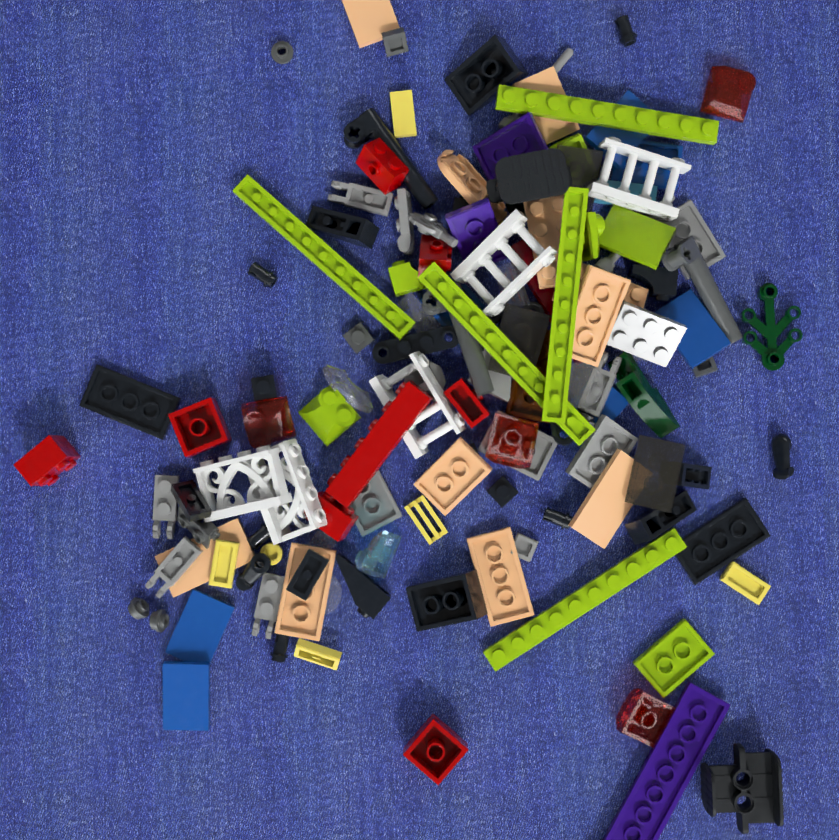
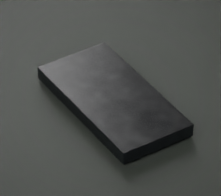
(129, 402)
(721, 540)

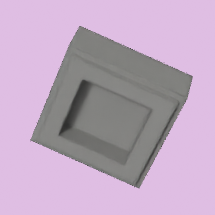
(525, 546)

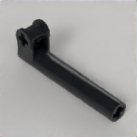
(371, 126)

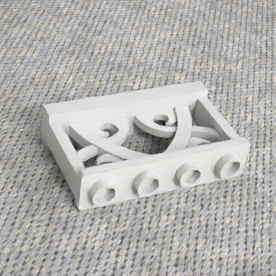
(268, 497)
(304, 499)

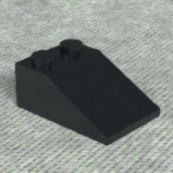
(479, 76)
(447, 601)

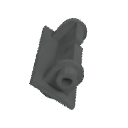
(201, 531)

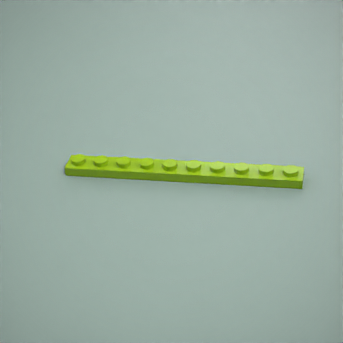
(606, 114)
(324, 257)
(565, 305)
(499, 346)
(584, 599)

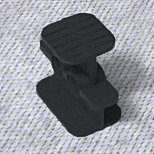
(529, 178)
(760, 785)

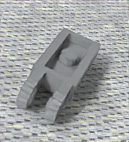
(362, 198)
(404, 225)
(608, 379)
(164, 505)
(175, 565)
(268, 602)

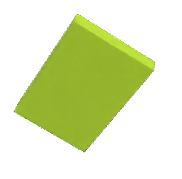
(636, 236)
(673, 658)

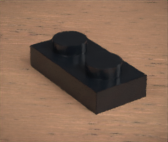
(191, 500)
(307, 574)

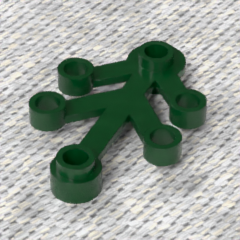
(770, 330)

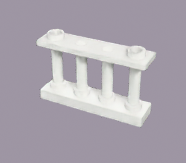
(643, 202)
(499, 241)
(417, 443)

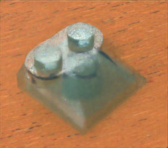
(378, 555)

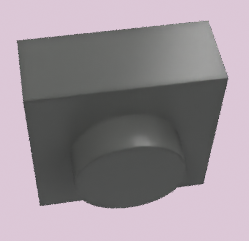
(395, 42)
(358, 338)
(707, 367)

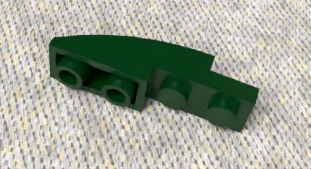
(642, 398)

